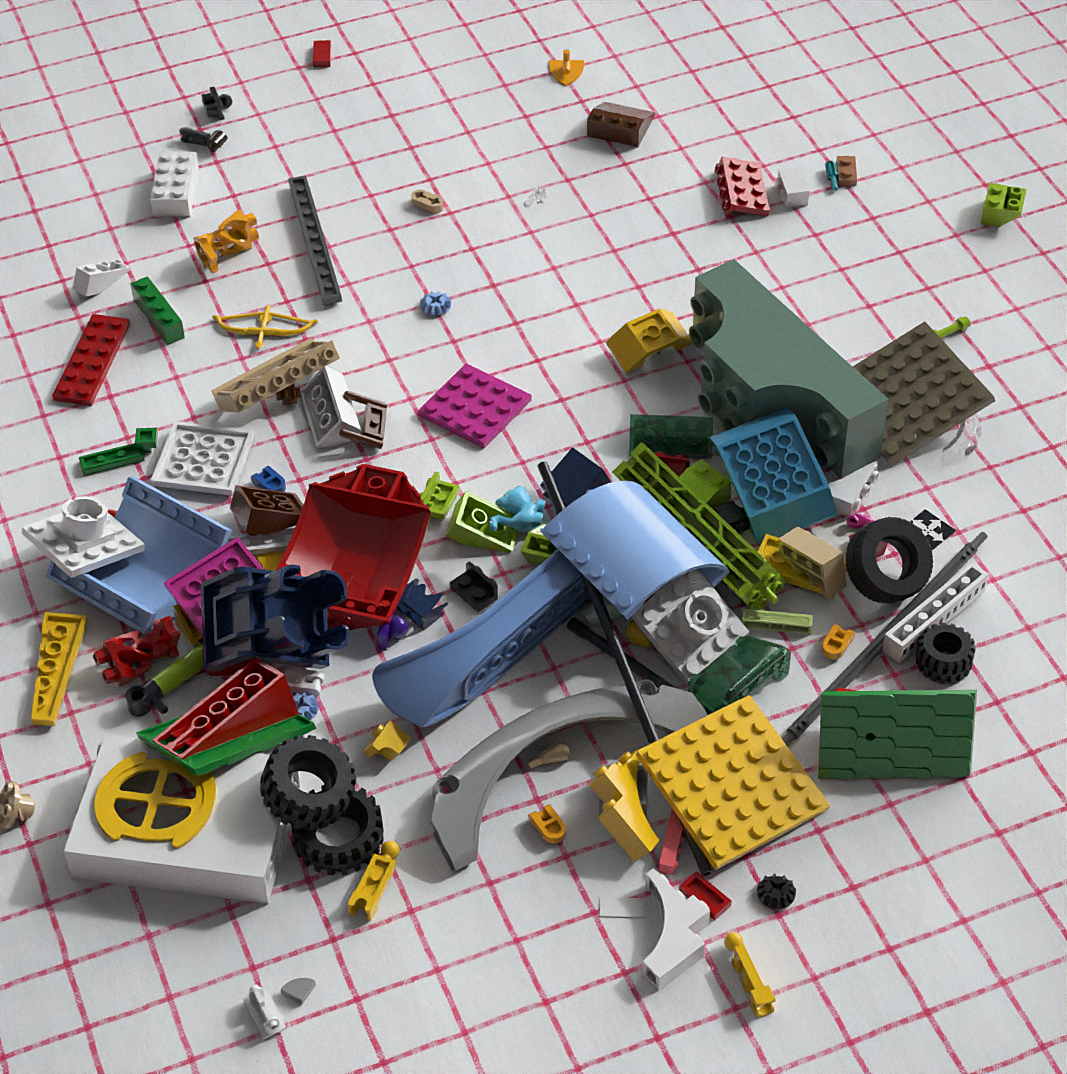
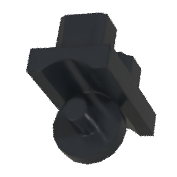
(215, 103)

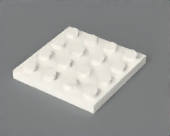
(203, 458)

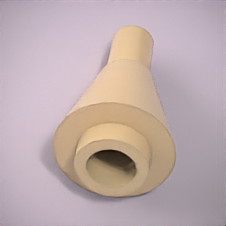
(554, 753)

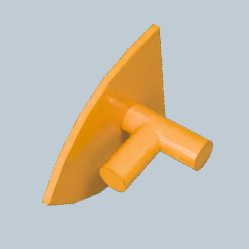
(566, 70)

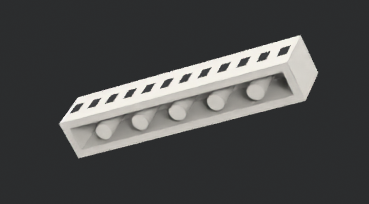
(937, 609)

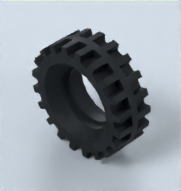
(347, 856)

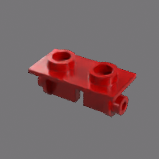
(676, 464)

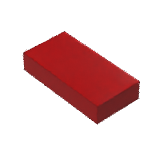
(322, 53)
(706, 892)

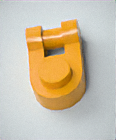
(835, 647)
(553, 829)

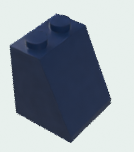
(575, 476)

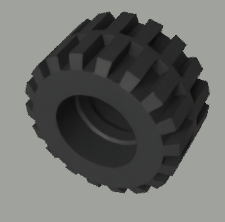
(942, 666)

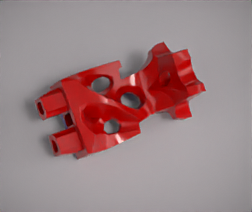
(160, 642)

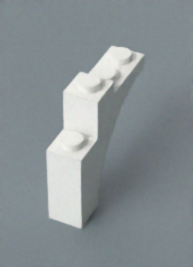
(679, 943)

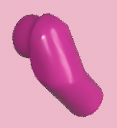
(858, 521)

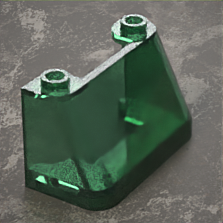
(739, 672)

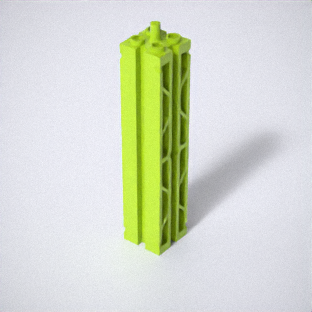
(750, 574)

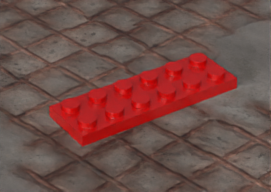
(91, 360)

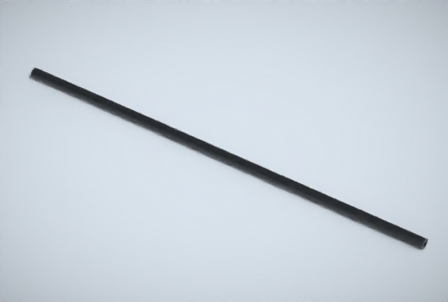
(620, 658)

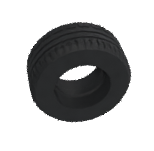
(915, 557)

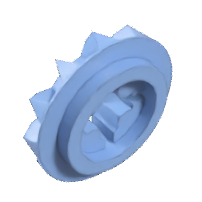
(435, 308)
(310, 706)

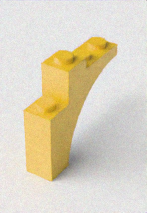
(622, 808)

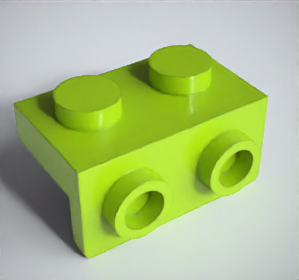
(439, 496)

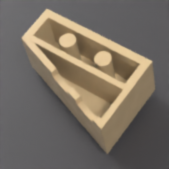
(816, 559)

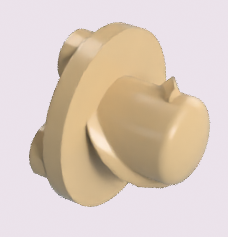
(14, 805)

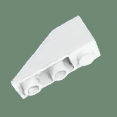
(97, 277)
(851, 489)

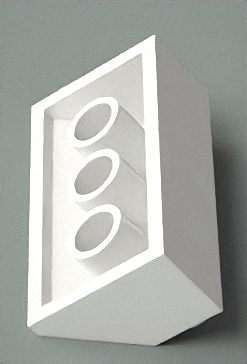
(328, 408)

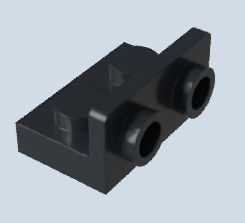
(475, 587)

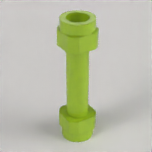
(961, 324)

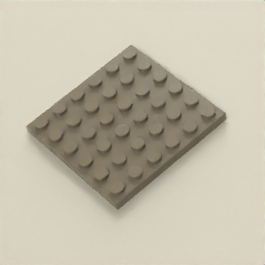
(925, 390)

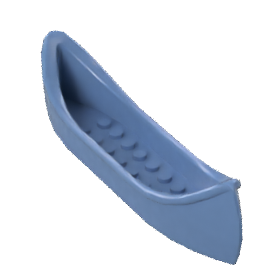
(467, 662)

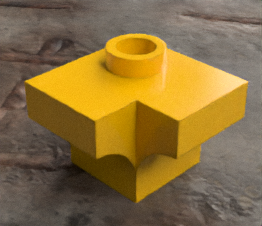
(387, 741)

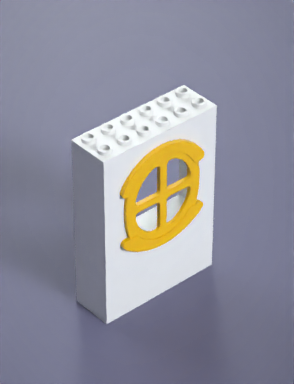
(220, 850)

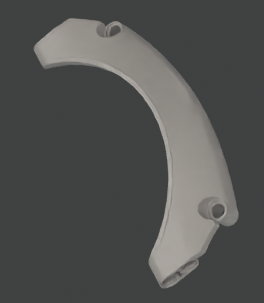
(470, 780)

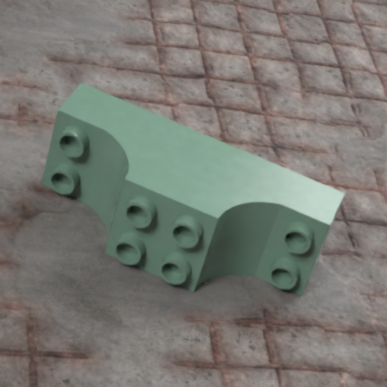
(769, 360)

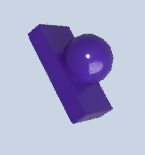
(397, 628)

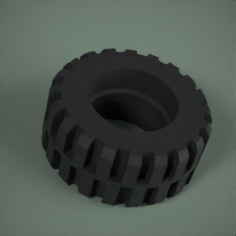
(296, 805)

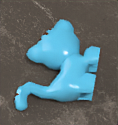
(526, 514)

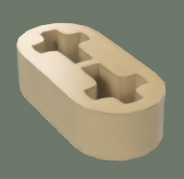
(427, 201)

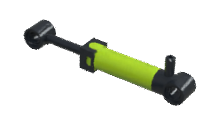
(141, 697)

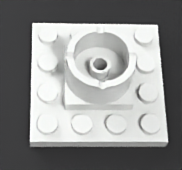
(83, 537)
(689, 623)

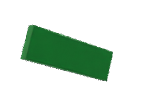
(110, 459)

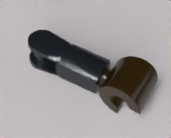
(212, 141)

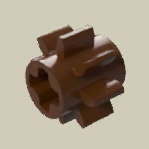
(289, 395)

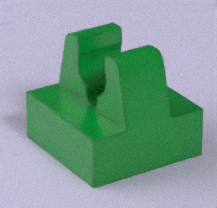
(146, 439)

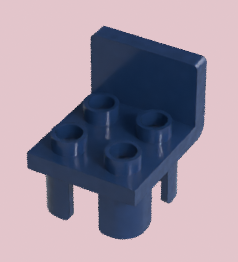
(271, 617)

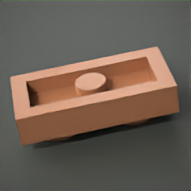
(846, 170)

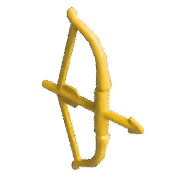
(265, 317)

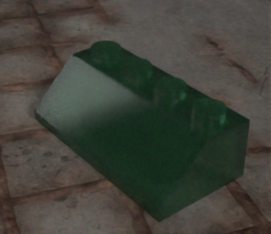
(672, 434)

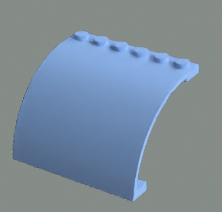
(628, 544)
(135, 585)

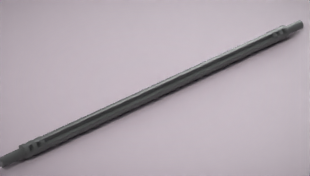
(876, 645)

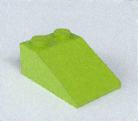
(707, 483)
(471, 528)

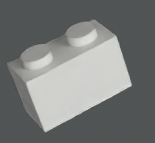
(792, 187)

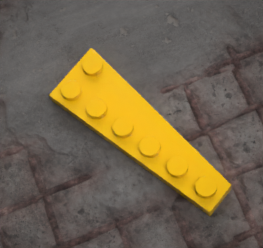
(58, 652)

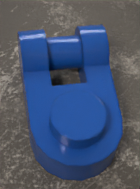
(269, 480)

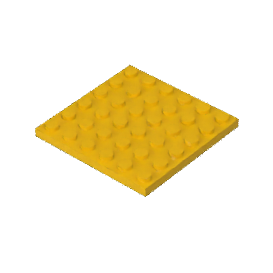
(732, 781)

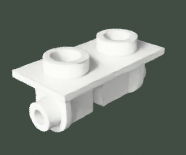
(264, 1012)

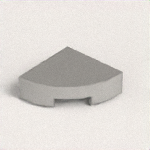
(298, 989)

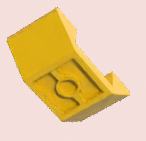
(646, 337)

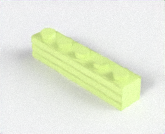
(777, 621)

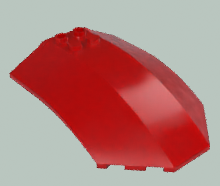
(365, 525)

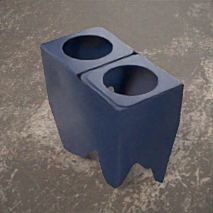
(419, 606)

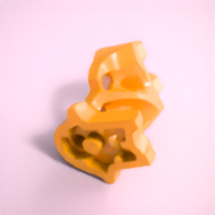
(232, 230)

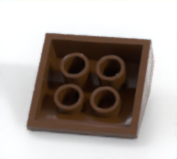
(619, 123)
(265, 509)

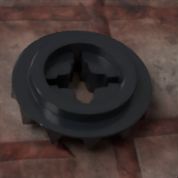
(776, 900)

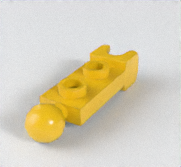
(374, 881)
(760, 996)

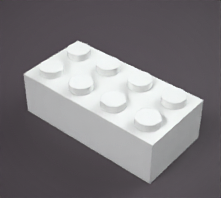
(174, 184)

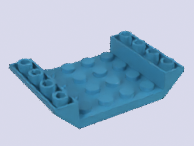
(775, 474)

